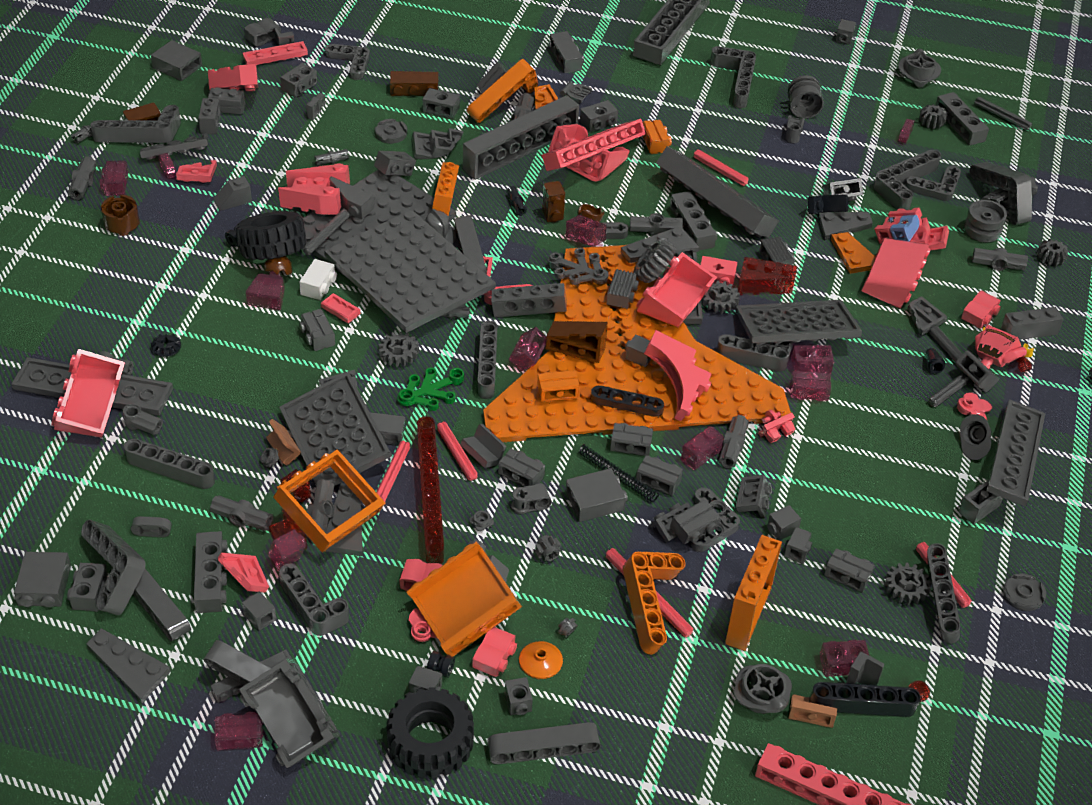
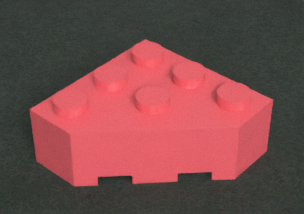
(239, 78)

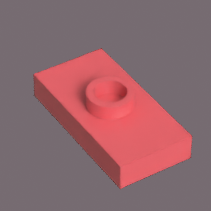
(340, 308)

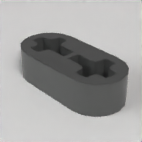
(616, 230)
(151, 526)

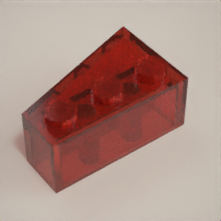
(766, 276)

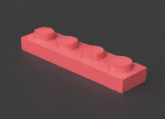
(275, 53)

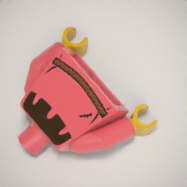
(999, 347)

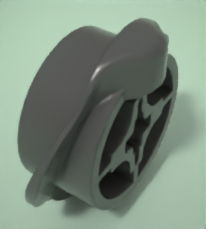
(919, 68)
(763, 681)

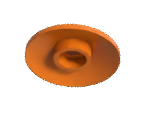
(537, 666)

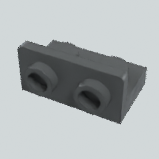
(754, 494)
(663, 521)

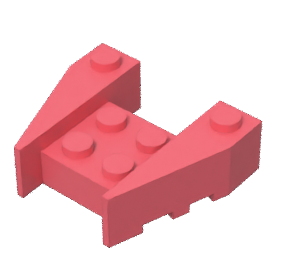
(312, 190)

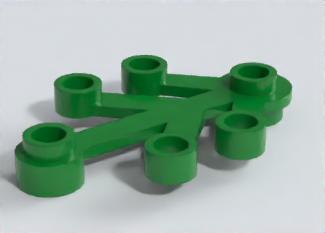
(409, 397)

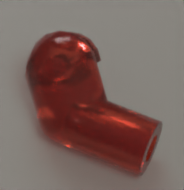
(1024, 364)

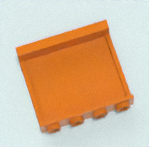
(464, 599)

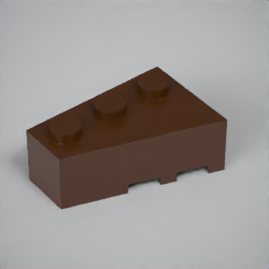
(578, 339)

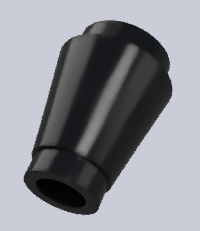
(934, 361)

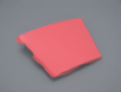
(934, 237)

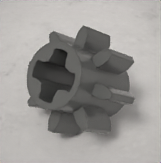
(548, 548)

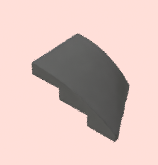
(434, 144)

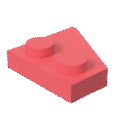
(197, 172)
(245, 570)

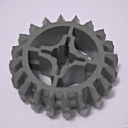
(654, 260)

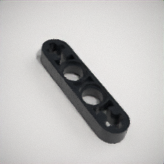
(626, 403)

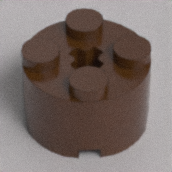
(120, 214)

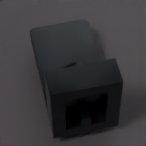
(827, 203)

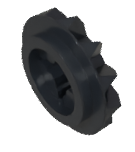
(171, 348)

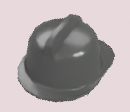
(441, 224)
(975, 437)

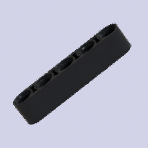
(866, 698)

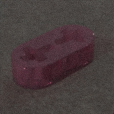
(906, 130)
(167, 165)

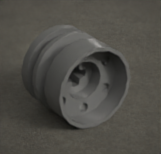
(805, 96)

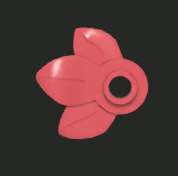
(973, 405)
(420, 624)

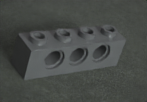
(963, 119)
(695, 223)
(529, 300)
(209, 572)

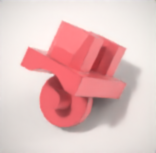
(775, 423)

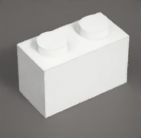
(317, 279)

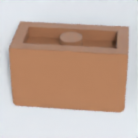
(283, 443)
(811, 713)

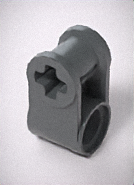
(794, 129)
(532, 497)

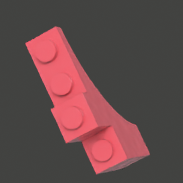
(679, 365)

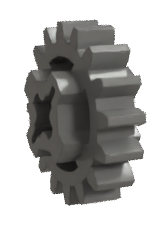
(721, 297)
(398, 349)
(906, 582)

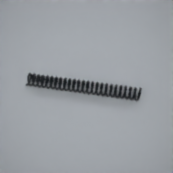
(607, 463)

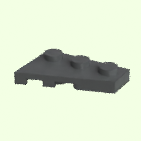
(843, 222)

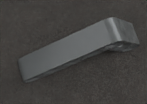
(736, 60)
(139, 131)
(891, 180)
(1016, 184)
(126, 564)

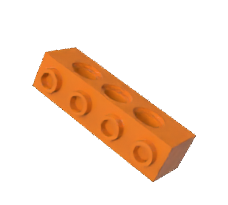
(445, 187)

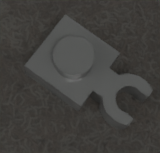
(314, 106)

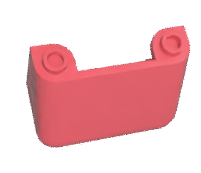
(593, 167)

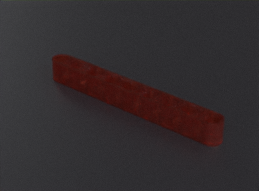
(430, 490)

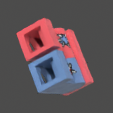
(900, 224)

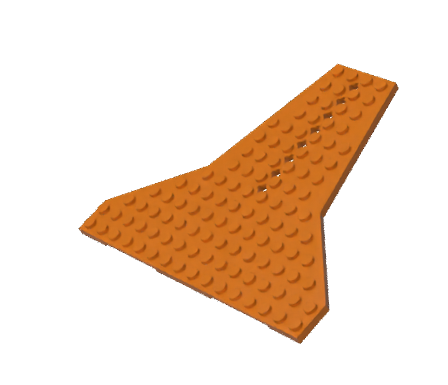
(732, 391)

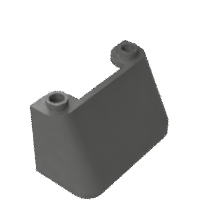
(290, 712)

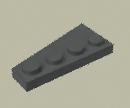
(346, 506)

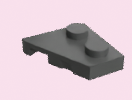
(925, 315)

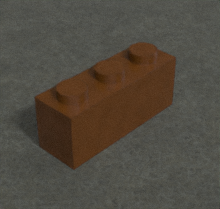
(412, 83)

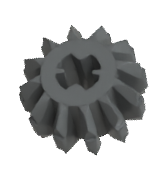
(932, 116)
(1052, 252)

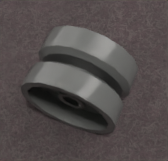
(985, 220)

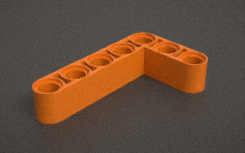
(519, 75)
(639, 576)

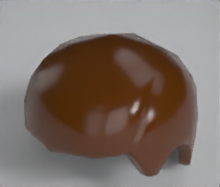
(590, 212)
(278, 264)

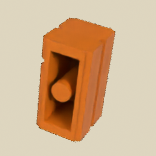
(656, 136)
(558, 385)

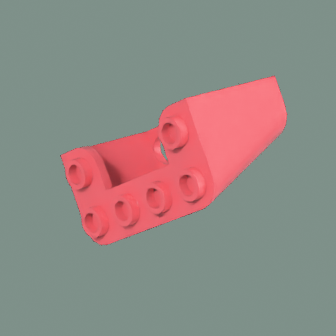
(896, 270)
(677, 292)
(88, 394)

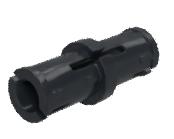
(516, 200)

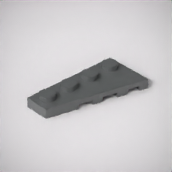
(176, 145)
(676, 236)
(132, 666)

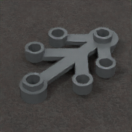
(597, 274)

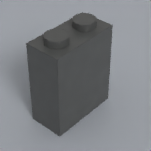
(176, 60)
(596, 494)
(42, 579)

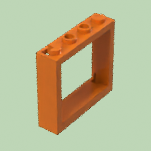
(350, 477)
(750, 595)

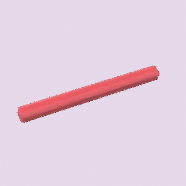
(666, 609)

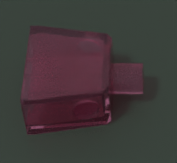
(266, 291)

